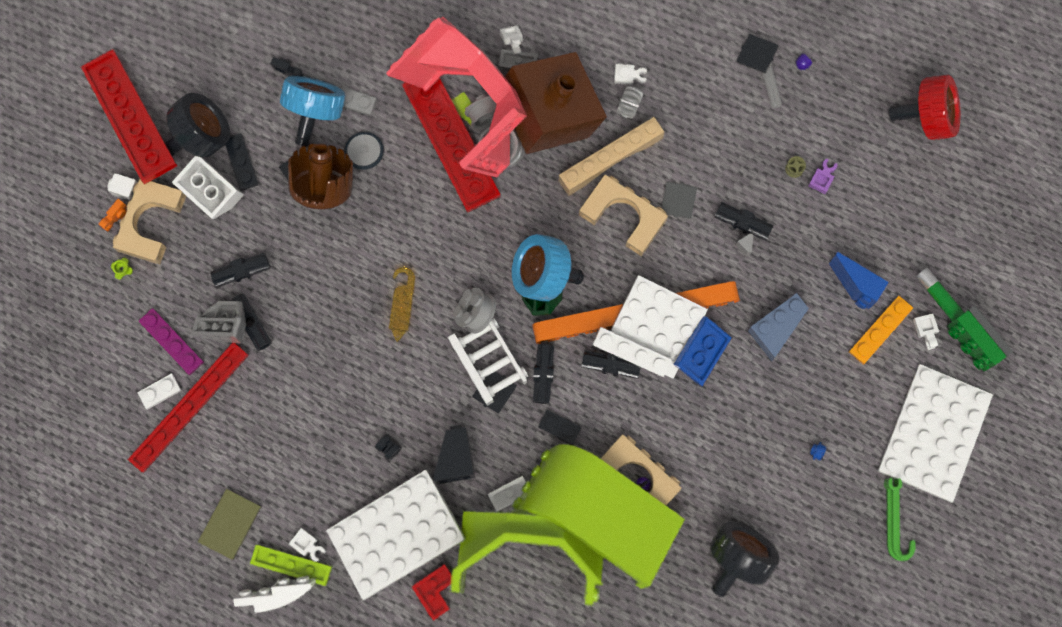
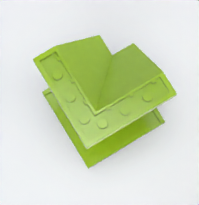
(490, 530)

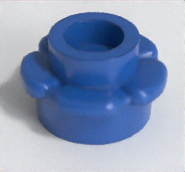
(818, 451)

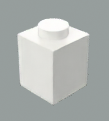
(121, 186)

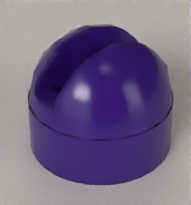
(803, 62)
(641, 480)

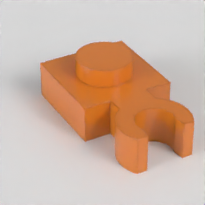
(116, 212)

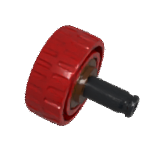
(936, 107)

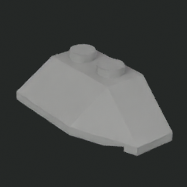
(221, 322)

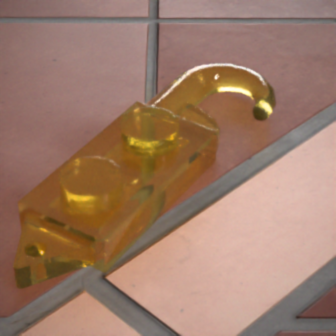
(402, 304)

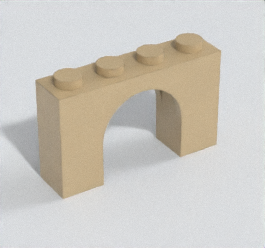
(611, 192)
(145, 197)
(626, 452)

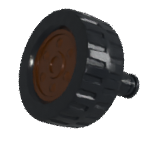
(196, 126)
(742, 555)

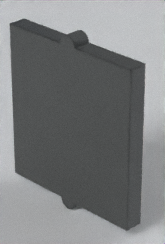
(679, 200)

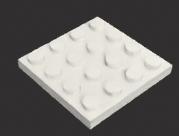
(658, 320)

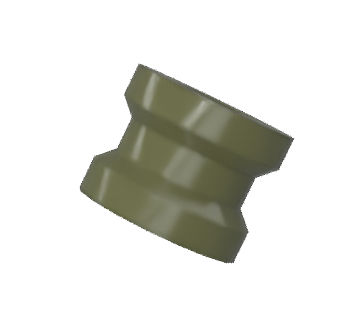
(798, 164)

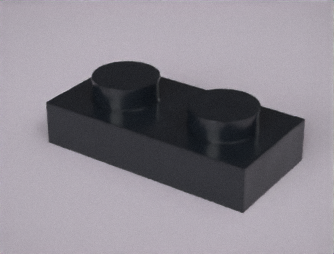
(559, 427)

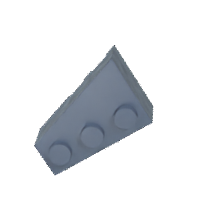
(778, 325)

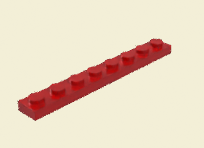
(188, 407)

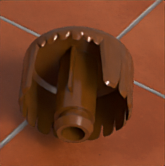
(320, 176)

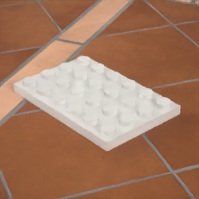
(935, 433)
(395, 534)

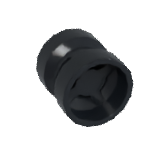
(388, 447)

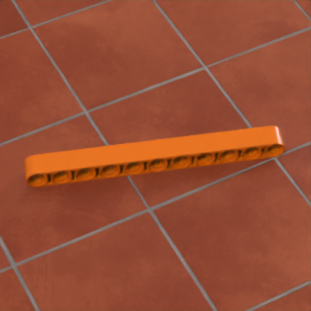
(605, 317)

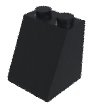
(455, 457)

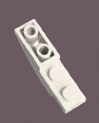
(282, 593)

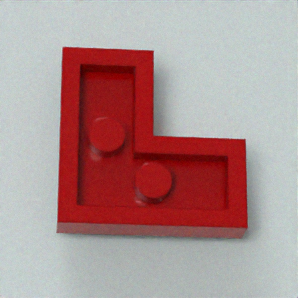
(428, 591)

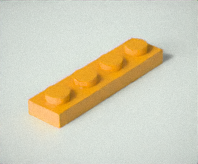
(881, 330)

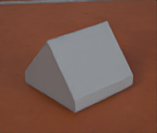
(745, 245)

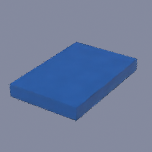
(702, 351)

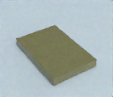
(229, 524)

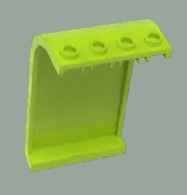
(601, 510)

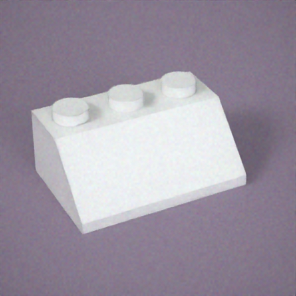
(207, 187)

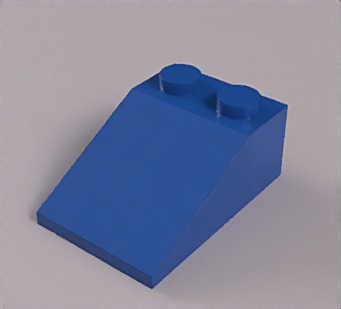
(858, 281)

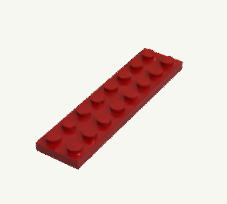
(129, 117)
(451, 143)

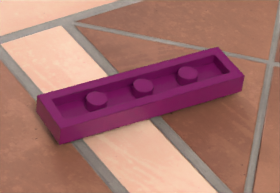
(171, 341)

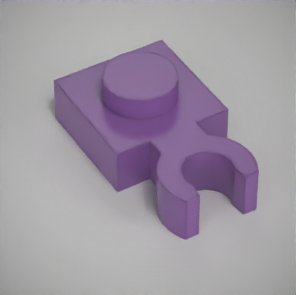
(822, 178)

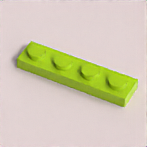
(290, 564)

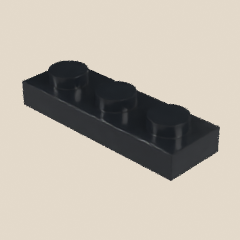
(241, 162)

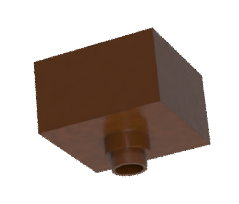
(557, 102)

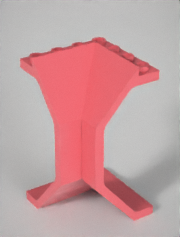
(448, 51)

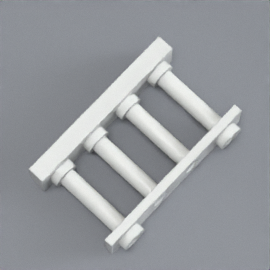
(478, 376)

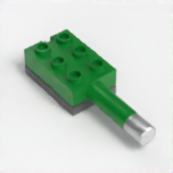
(969, 327)

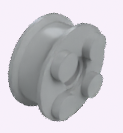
(481, 112)
(475, 310)

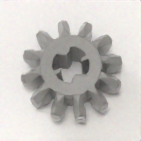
(630, 102)

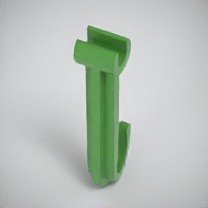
(893, 522)

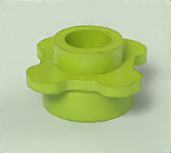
(115, 266)

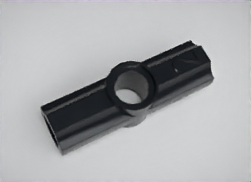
(744, 221)
(239, 270)
(256, 331)
(610, 364)
(543, 374)

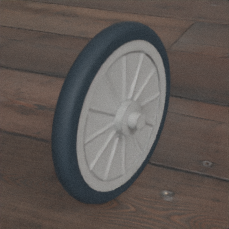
(364, 150)

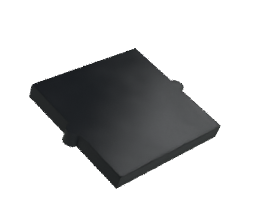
(757, 53)
(500, 397)

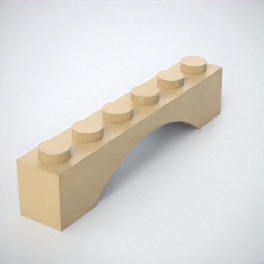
(625, 146)

